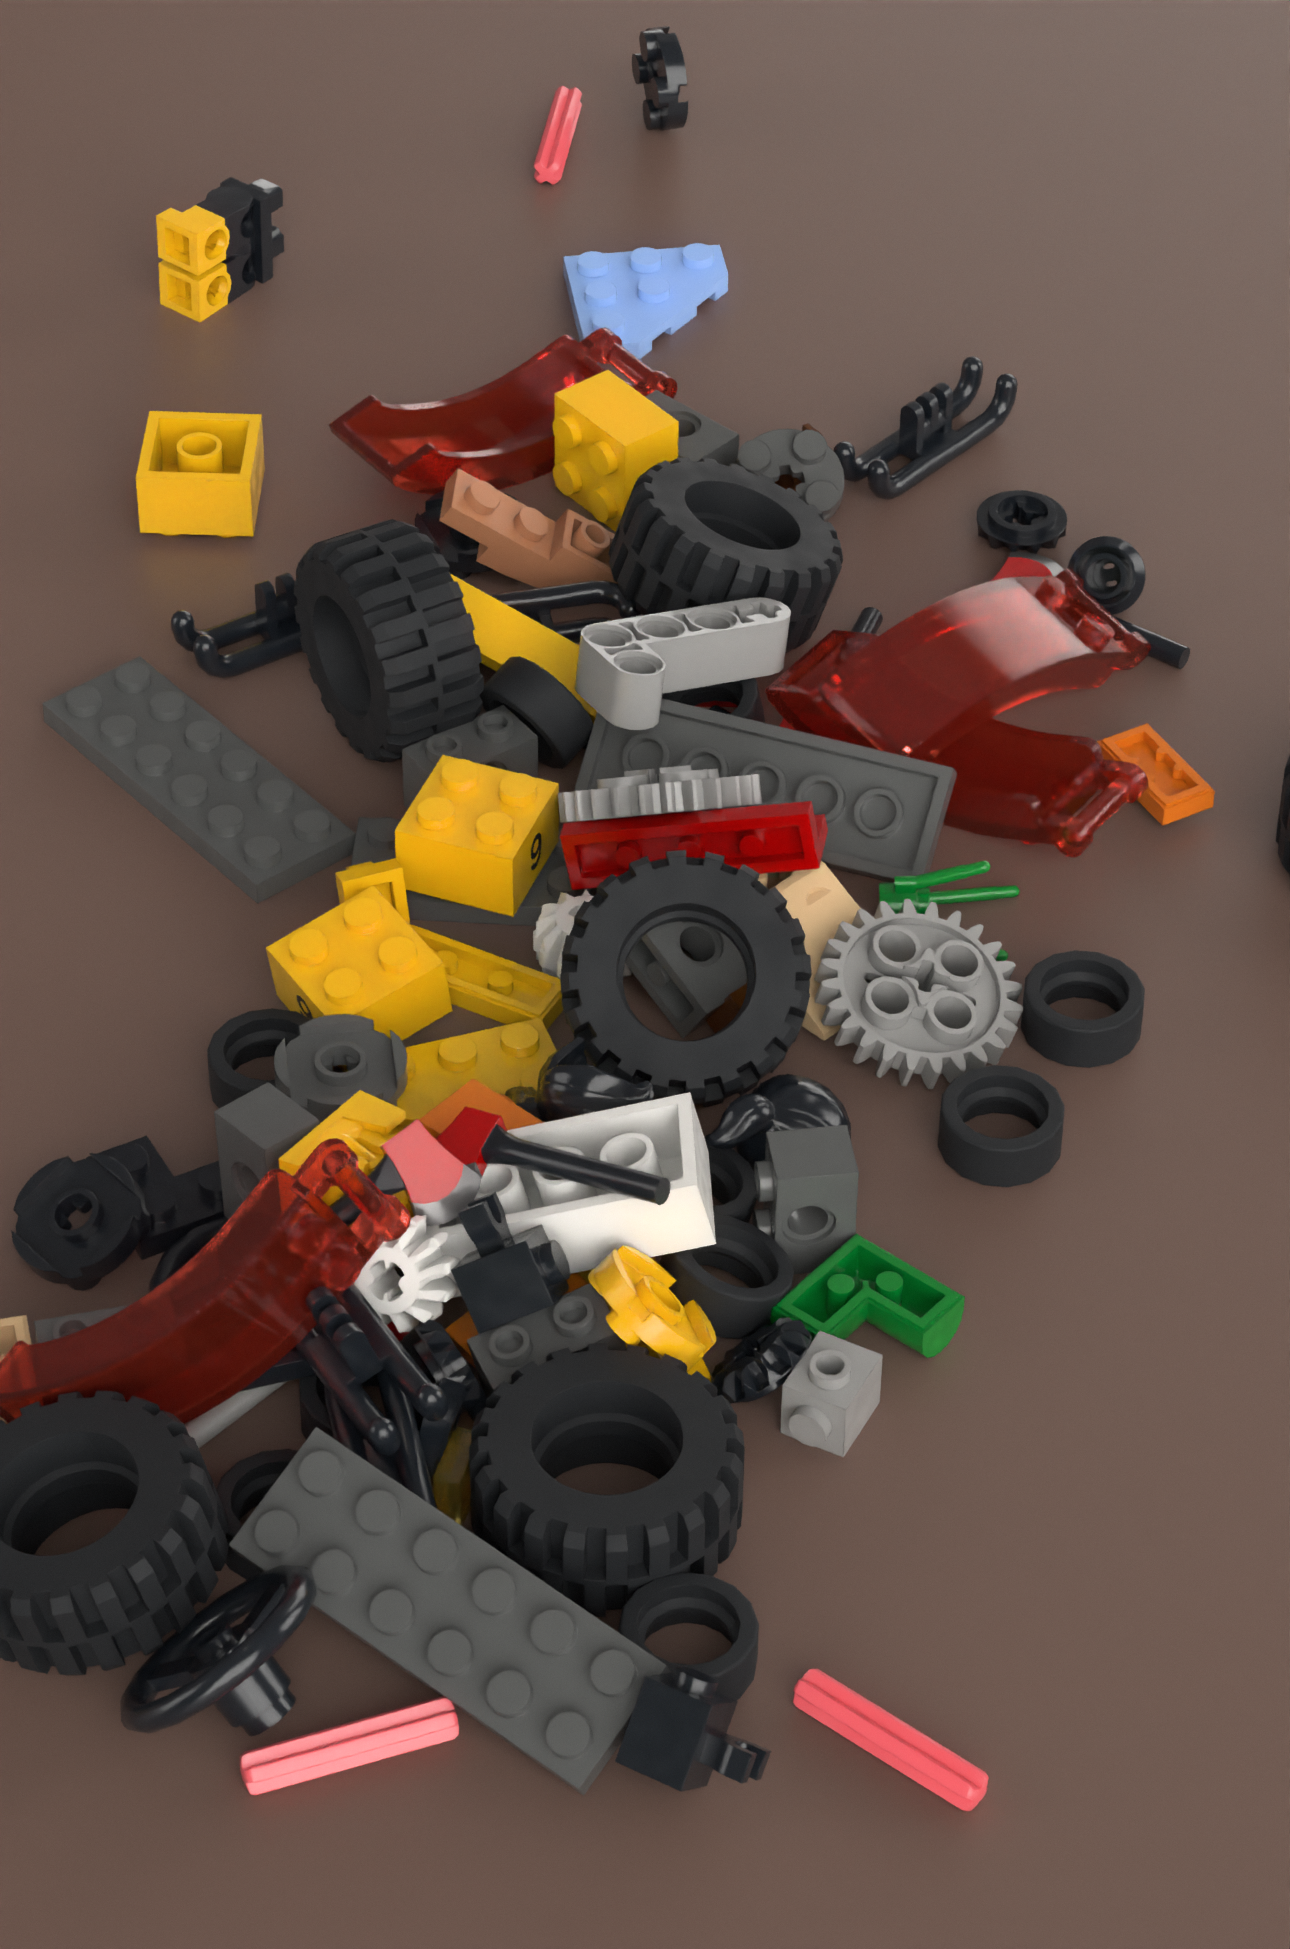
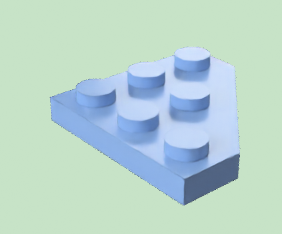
(642, 290)

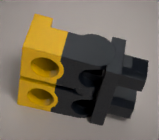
(218, 247)

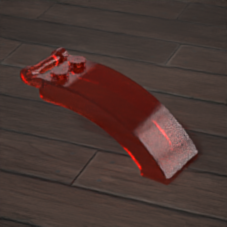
(493, 431)
(976, 658)
(1007, 777)
(227, 1307)

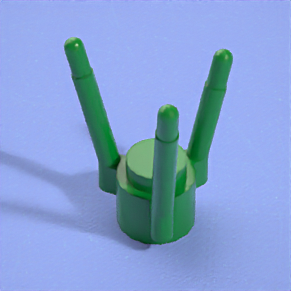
(917, 890)

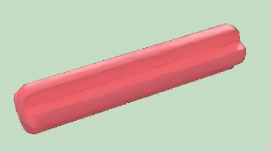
(557, 135)
(890, 1739)
(349, 1745)

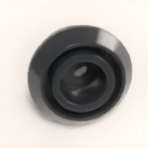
(1128, 571)

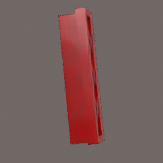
(759, 836)

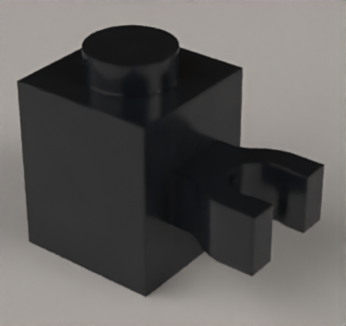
(507, 1272)
(682, 1733)

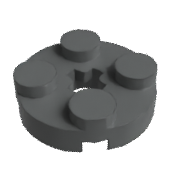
(803, 457)
(372, 1061)

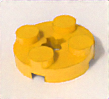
(648, 1308)

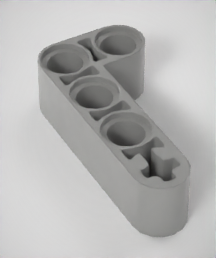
(639, 658)

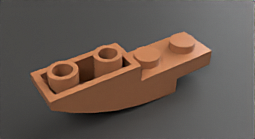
(523, 540)

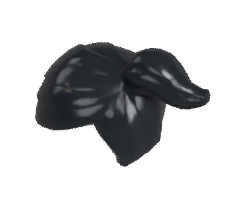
(575, 1088)
(773, 1106)

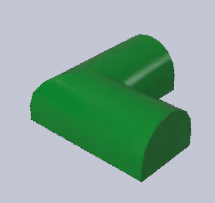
(877, 1288)

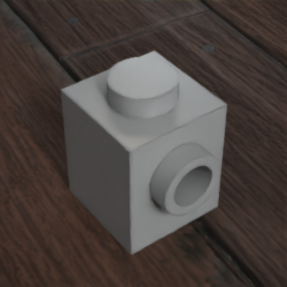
(826, 1407)

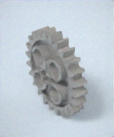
(642, 795)
(925, 979)

